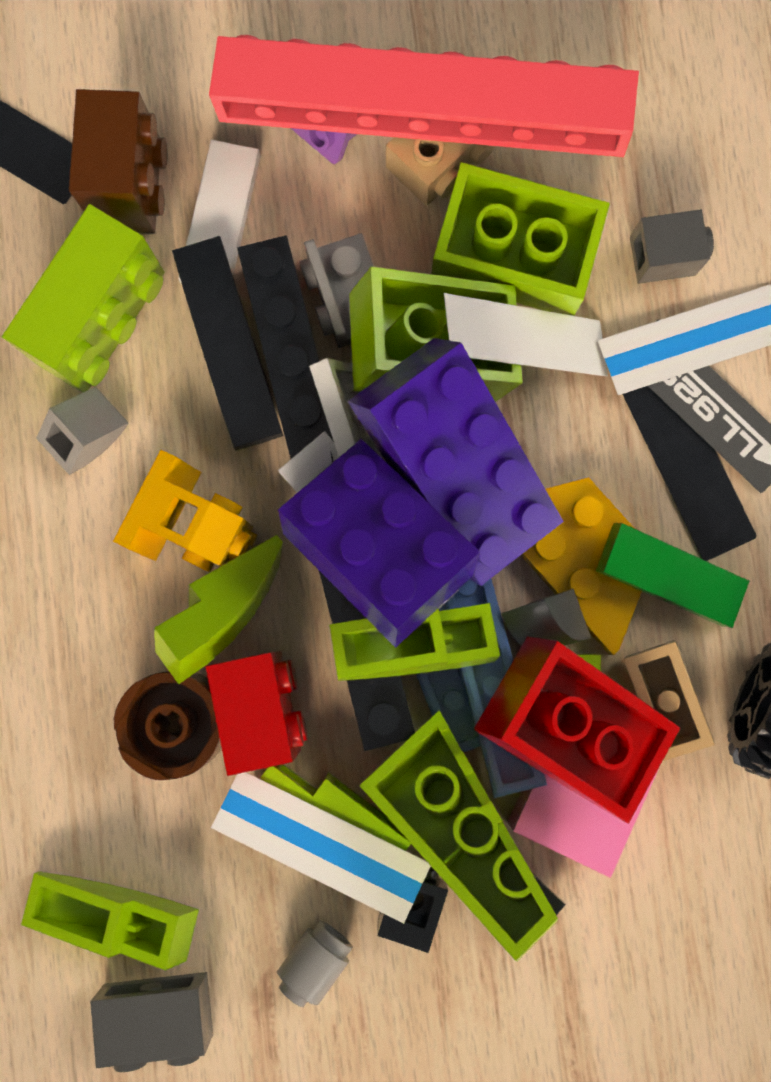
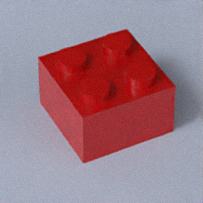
(256, 712)

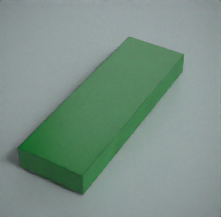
(672, 575)

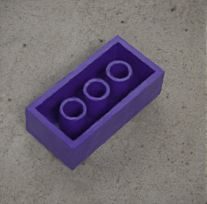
(458, 452)

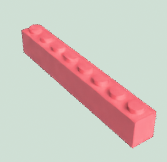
(424, 95)

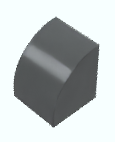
(549, 618)

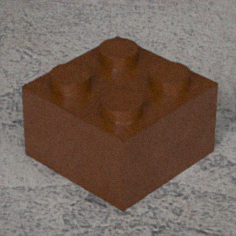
(117, 157)

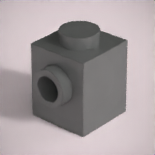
(671, 246)

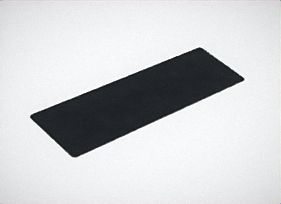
(35, 153)
(692, 476)

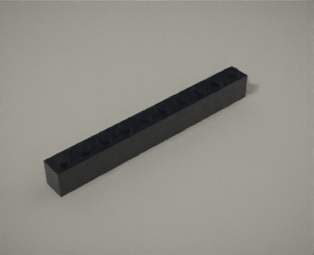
(288, 352)

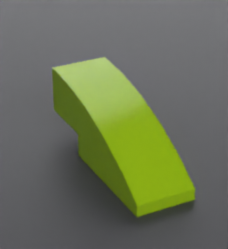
(217, 610)
(440, 643)
(337, 800)
(110, 919)

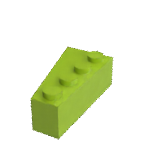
(454, 826)

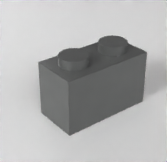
(151, 1021)

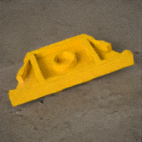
(570, 558)

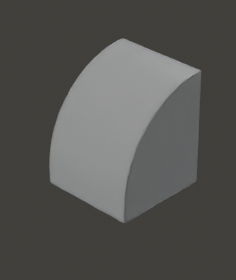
(81, 429)

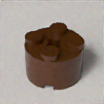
(143, 727)

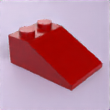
(577, 727)

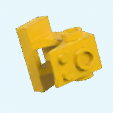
(214, 533)

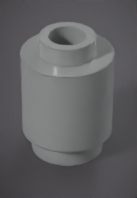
(314, 965)

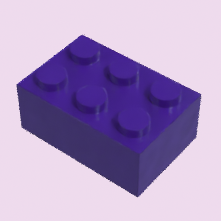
(378, 541)

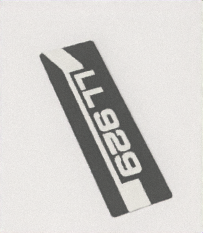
(722, 421)

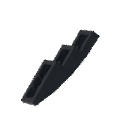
(227, 343)

